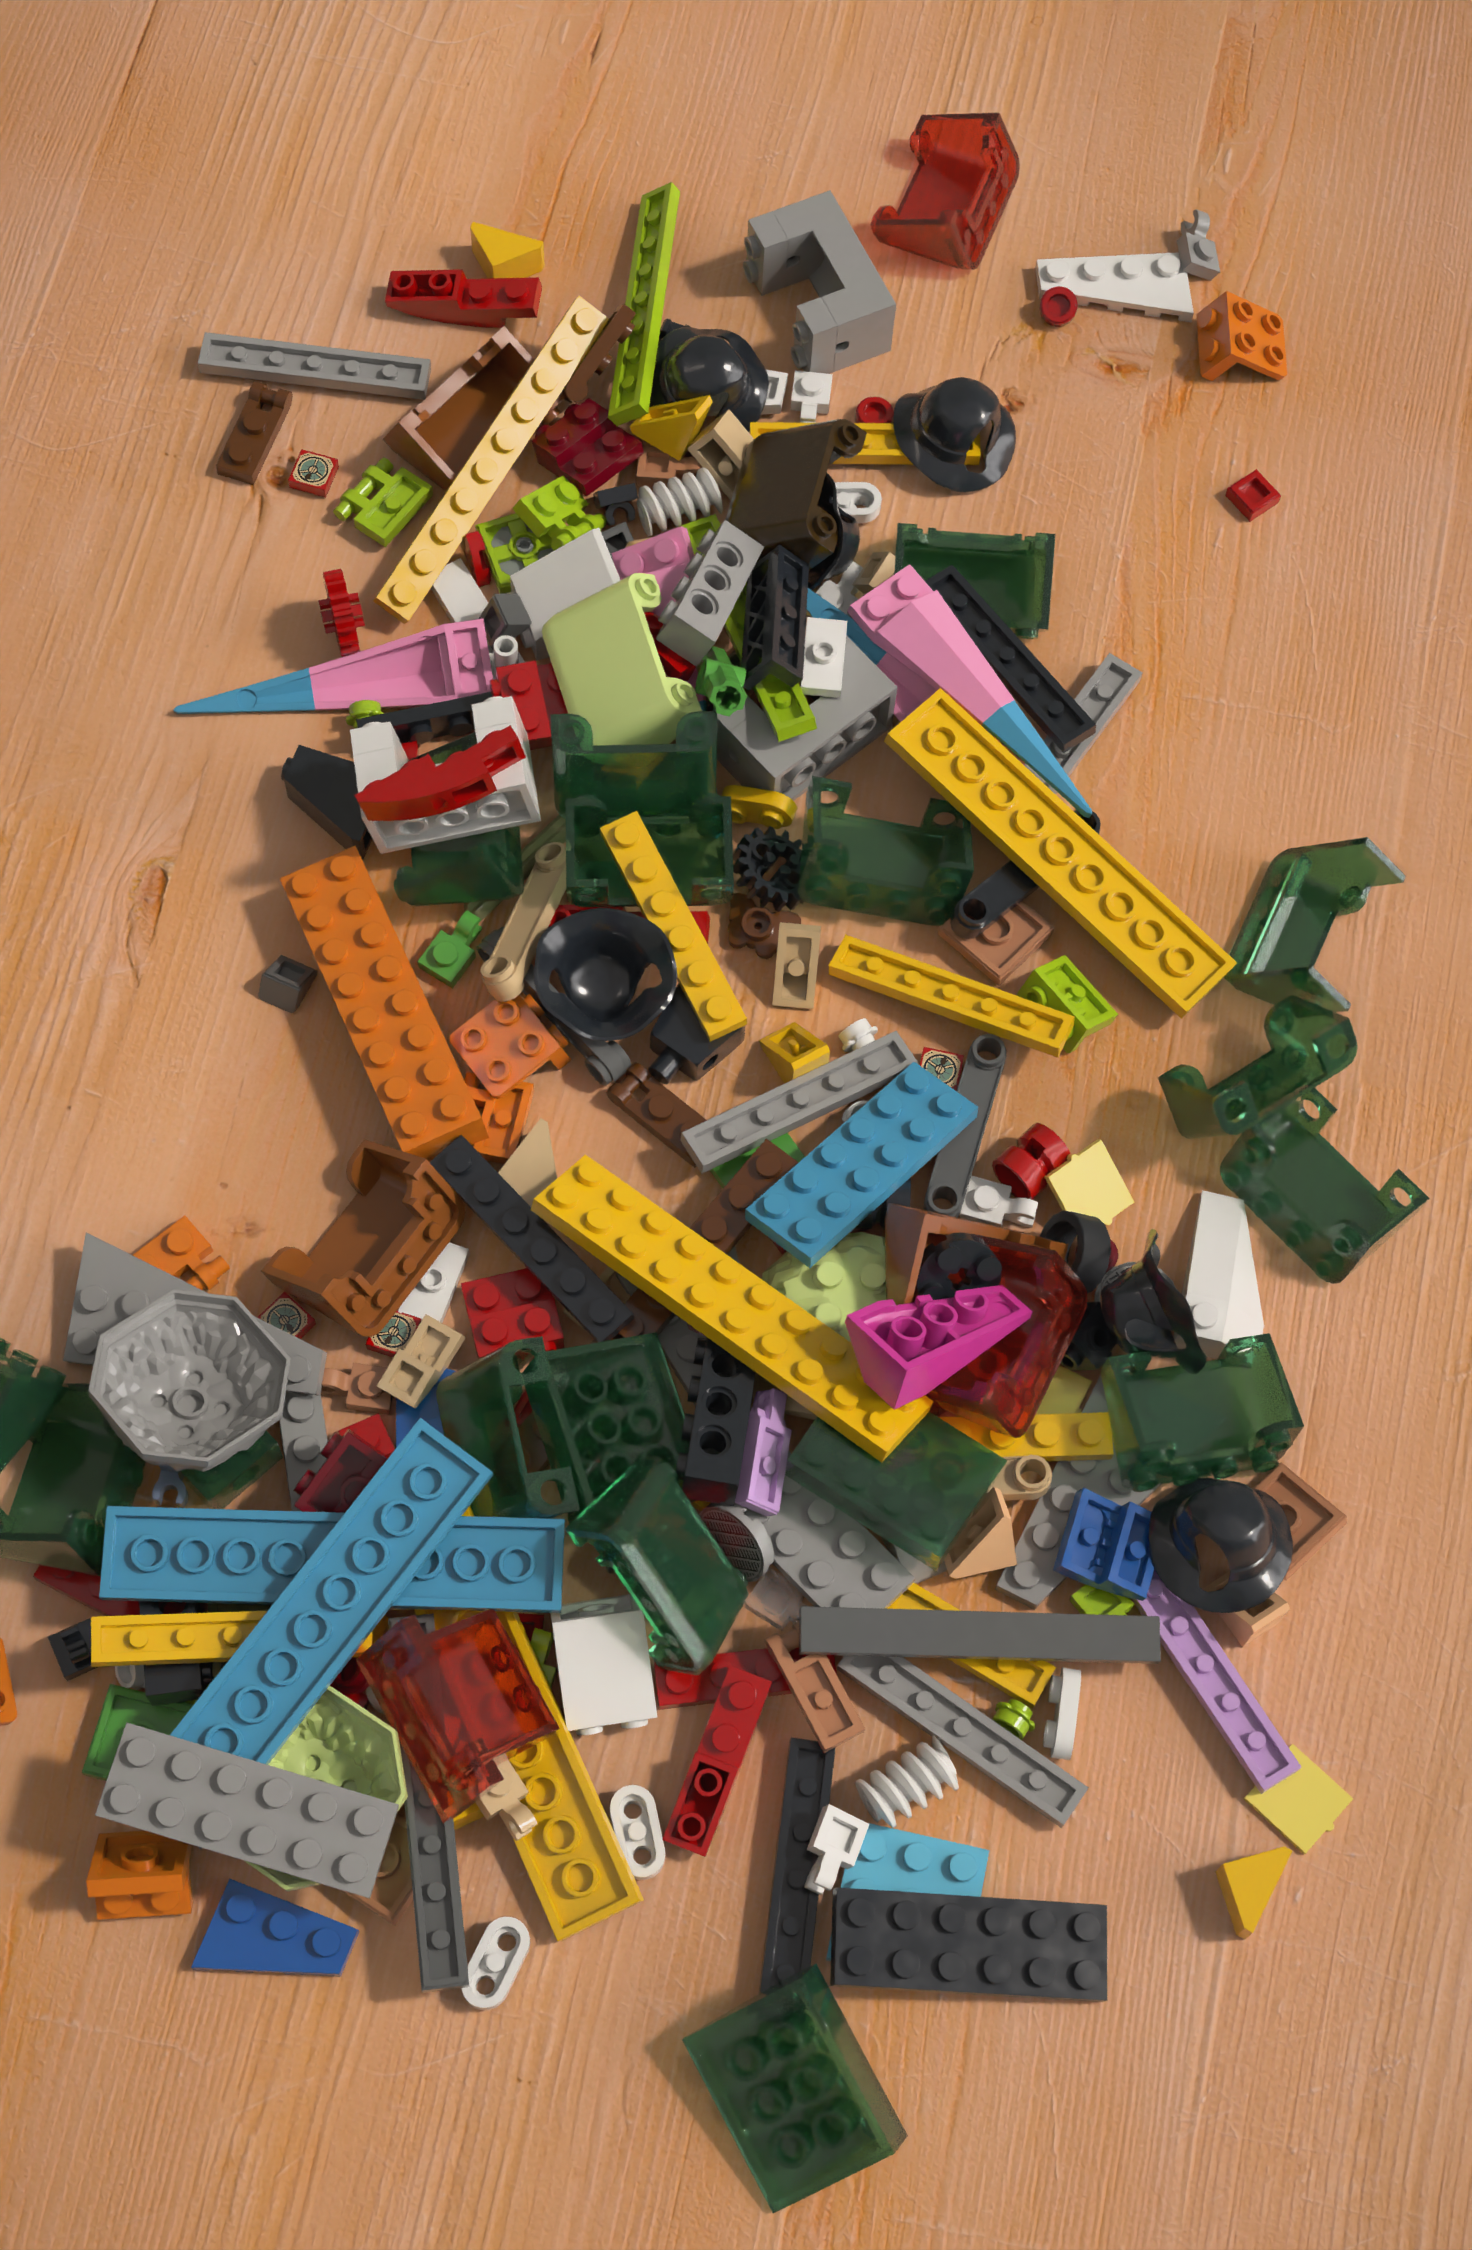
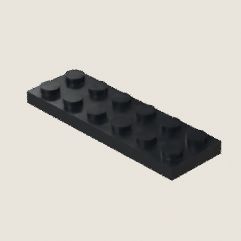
(968, 1945)

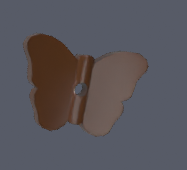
(746, 916)

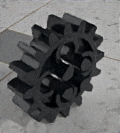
(757, 855)

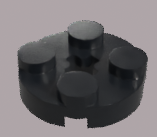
(948, 1256)

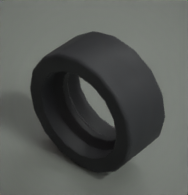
(1092, 1242)

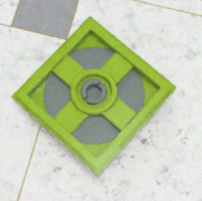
(511, 547)

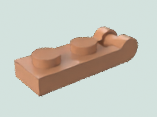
(816, 1692)

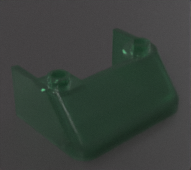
(1295, 913)

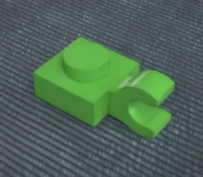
(450, 954)

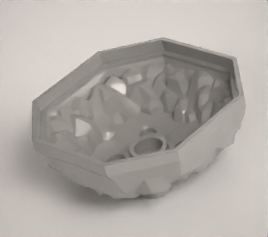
(189, 1380)

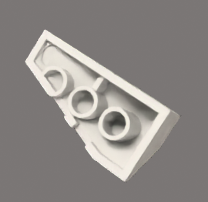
(1221, 1276)

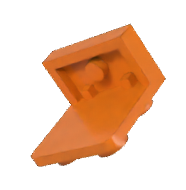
(1242, 333)
(508, 1043)

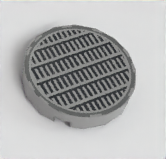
(741, 1539)

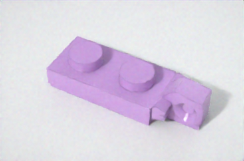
(764, 1454)

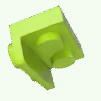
(1067, 990)

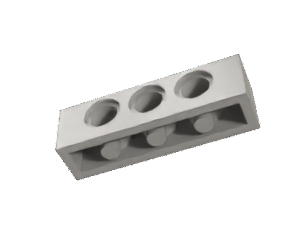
(709, 591)

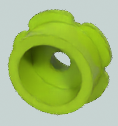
(362, 709)
(1014, 1717)

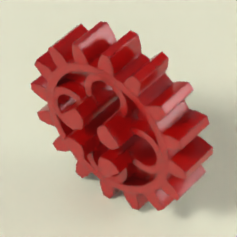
(341, 612)

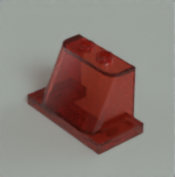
(457, 1704)

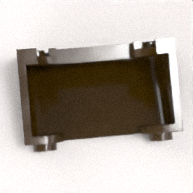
(783, 484)

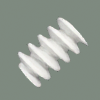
(678, 499)
(908, 1782)

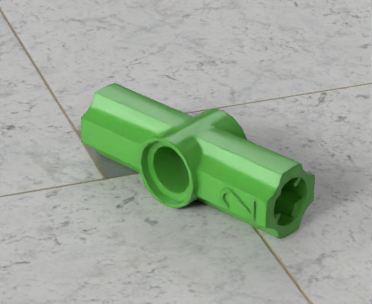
(721, 682)

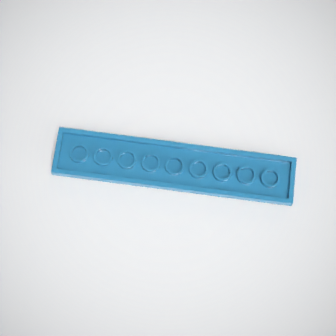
(257, 1553)
(336, 1598)

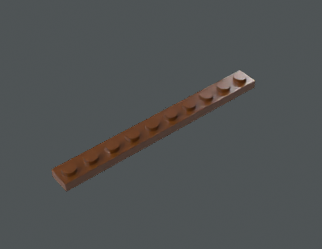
(721, 1225)

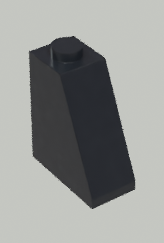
(325, 792)

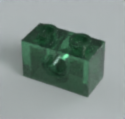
(229, 1479)

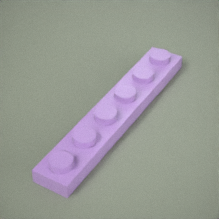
(1219, 1688)

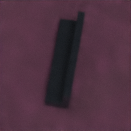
(775, 619)

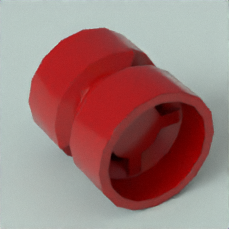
(1027, 1165)

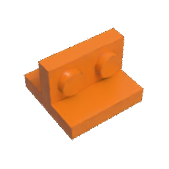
(140, 1875)

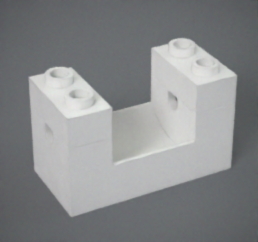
(515, 803)

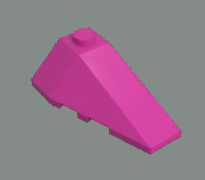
(923, 1343)

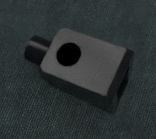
(683, 1043)

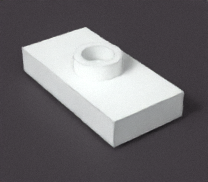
(824, 657)
(438, 1285)

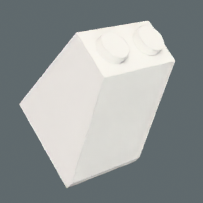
(561, 581)
(603, 1664)

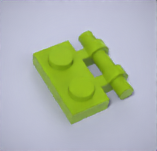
(554, 505)
(390, 508)

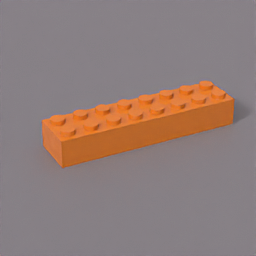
(383, 1005)

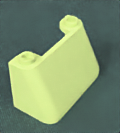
(613, 667)

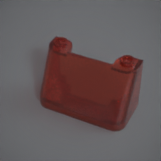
(956, 190)
(1012, 1376)

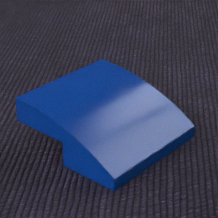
(1107, 1546)

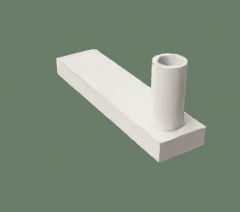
(465, 602)

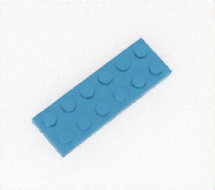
(861, 1164)

